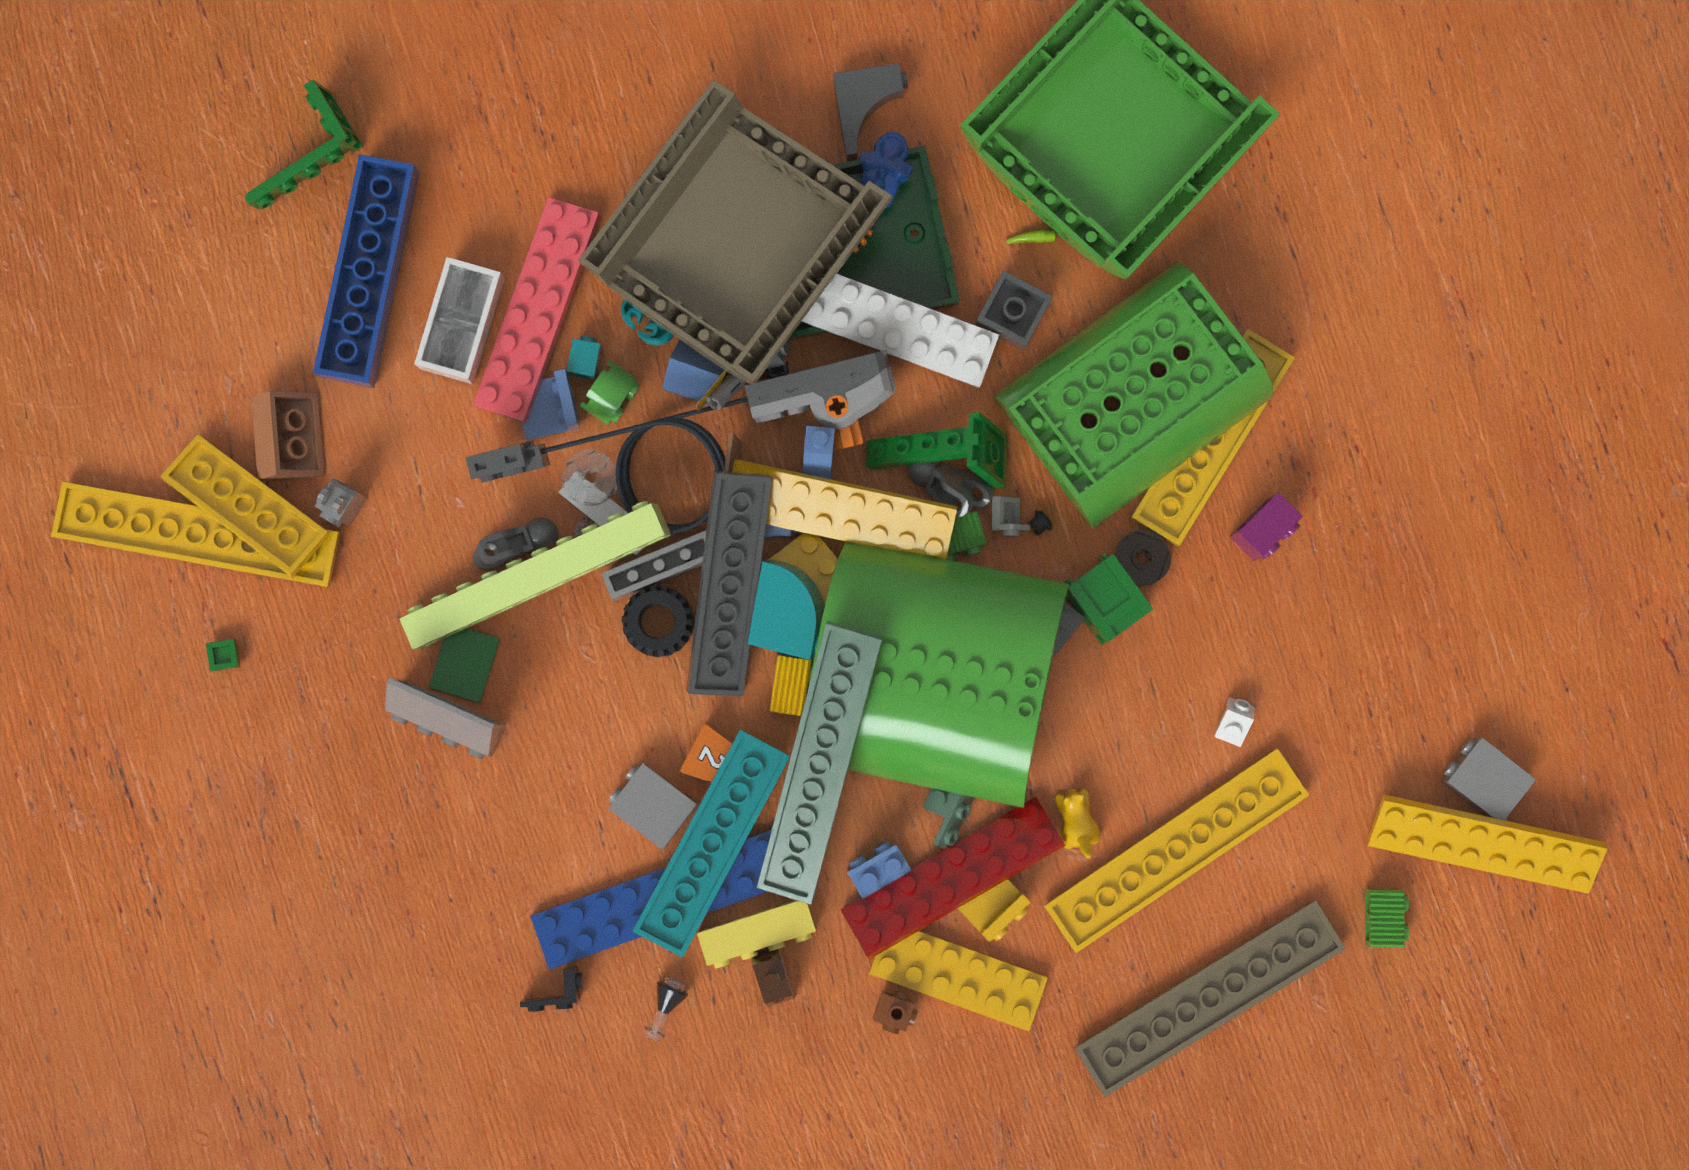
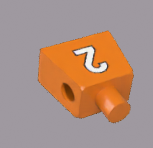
(706, 754)

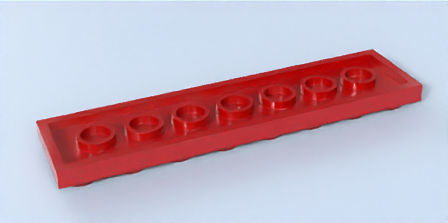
(953, 878)

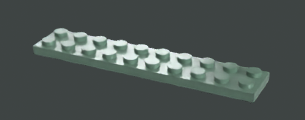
(819, 761)

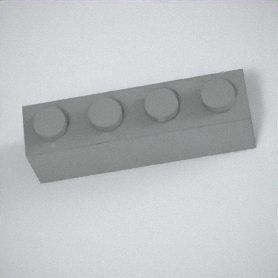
(655, 567)

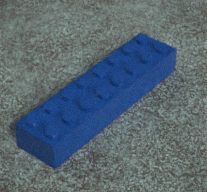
(366, 271)

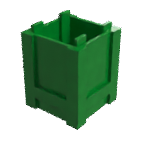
(1107, 599)

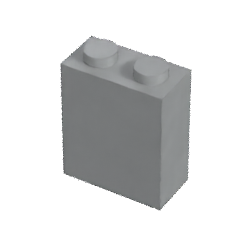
(1487, 779)
(651, 805)

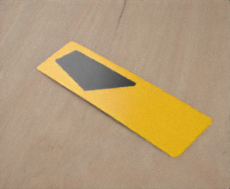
(702, 402)

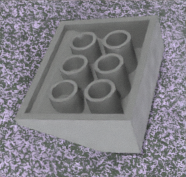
(443, 717)

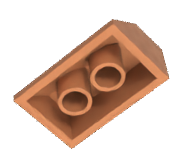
(287, 435)

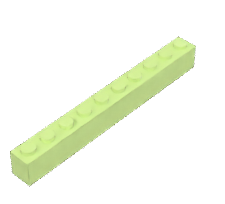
(536, 575)

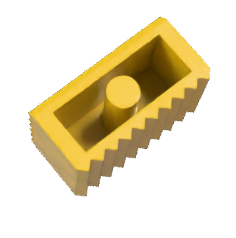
(790, 685)

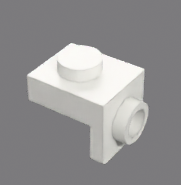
(1235, 721)

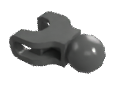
(951, 485)
(515, 543)

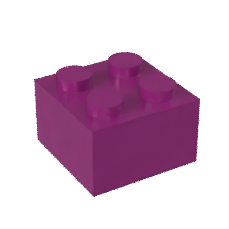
(1266, 526)

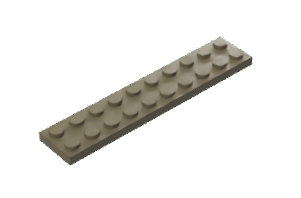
(1209, 998)

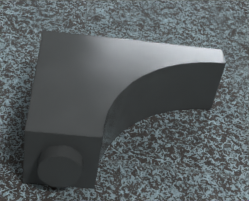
(860, 94)

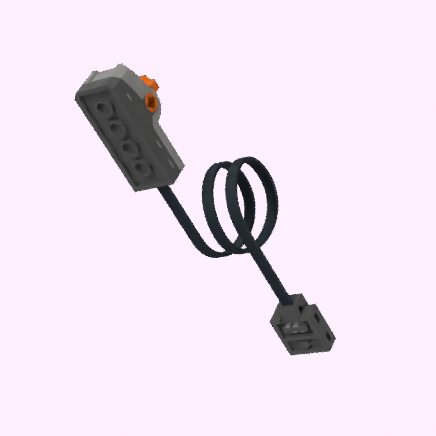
(858, 382)

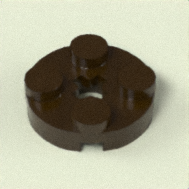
(1156, 550)

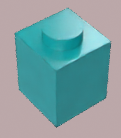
(584, 358)

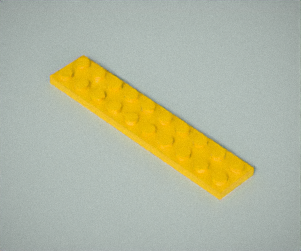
(172, 532)
(1176, 850)

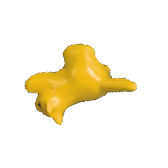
(1078, 826)

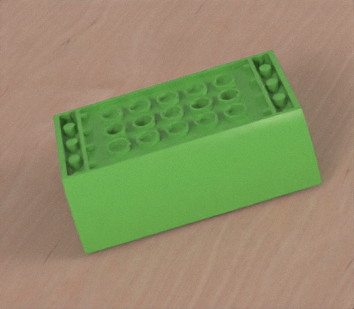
(1158, 418)

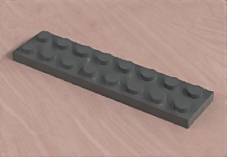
(728, 583)

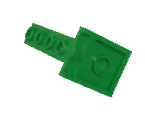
(311, 164)
(979, 442)

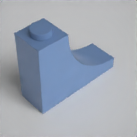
(818, 451)

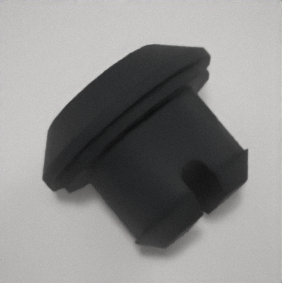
(1041, 522)

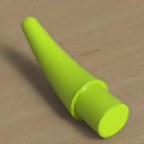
(1037, 236)

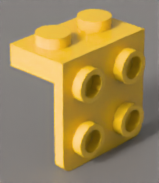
(996, 909)

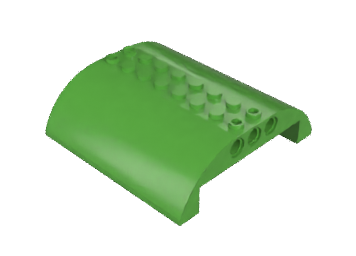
(1113, 130)
(955, 671)

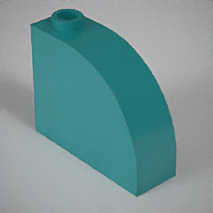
(786, 611)

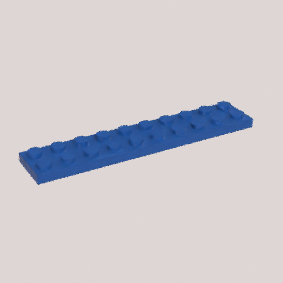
(610, 914)

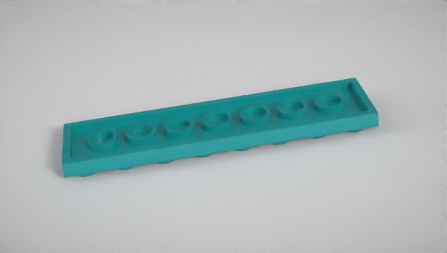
(711, 843)

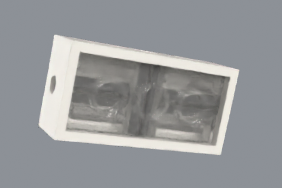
(459, 320)

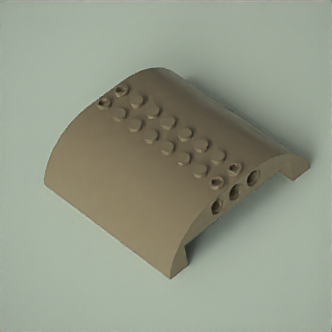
(732, 234)

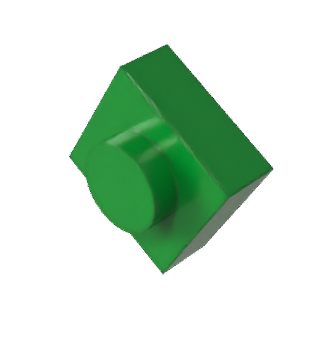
(223, 655)

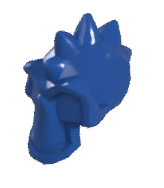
(887, 164)

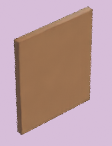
(733, 451)

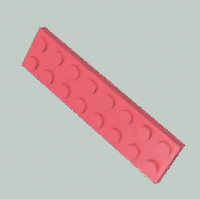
(536, 310)

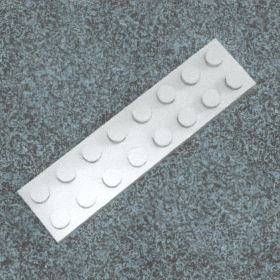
(903, 329)

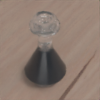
(669, 995)

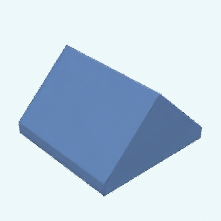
(690, 373)

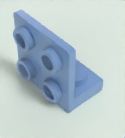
(553, 408)
(878, 869)

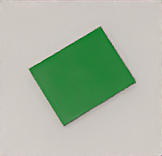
(465, 664)

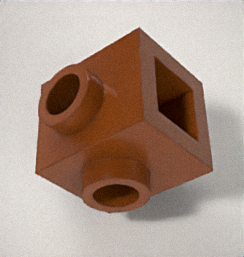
(887, 1003)

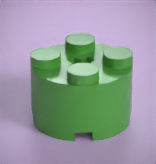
(609, 393)

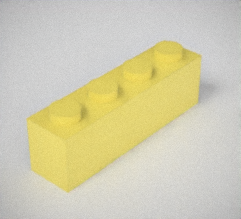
(756, 931)

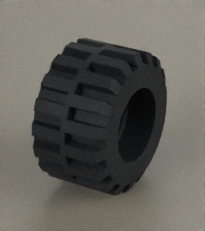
(657, 596)

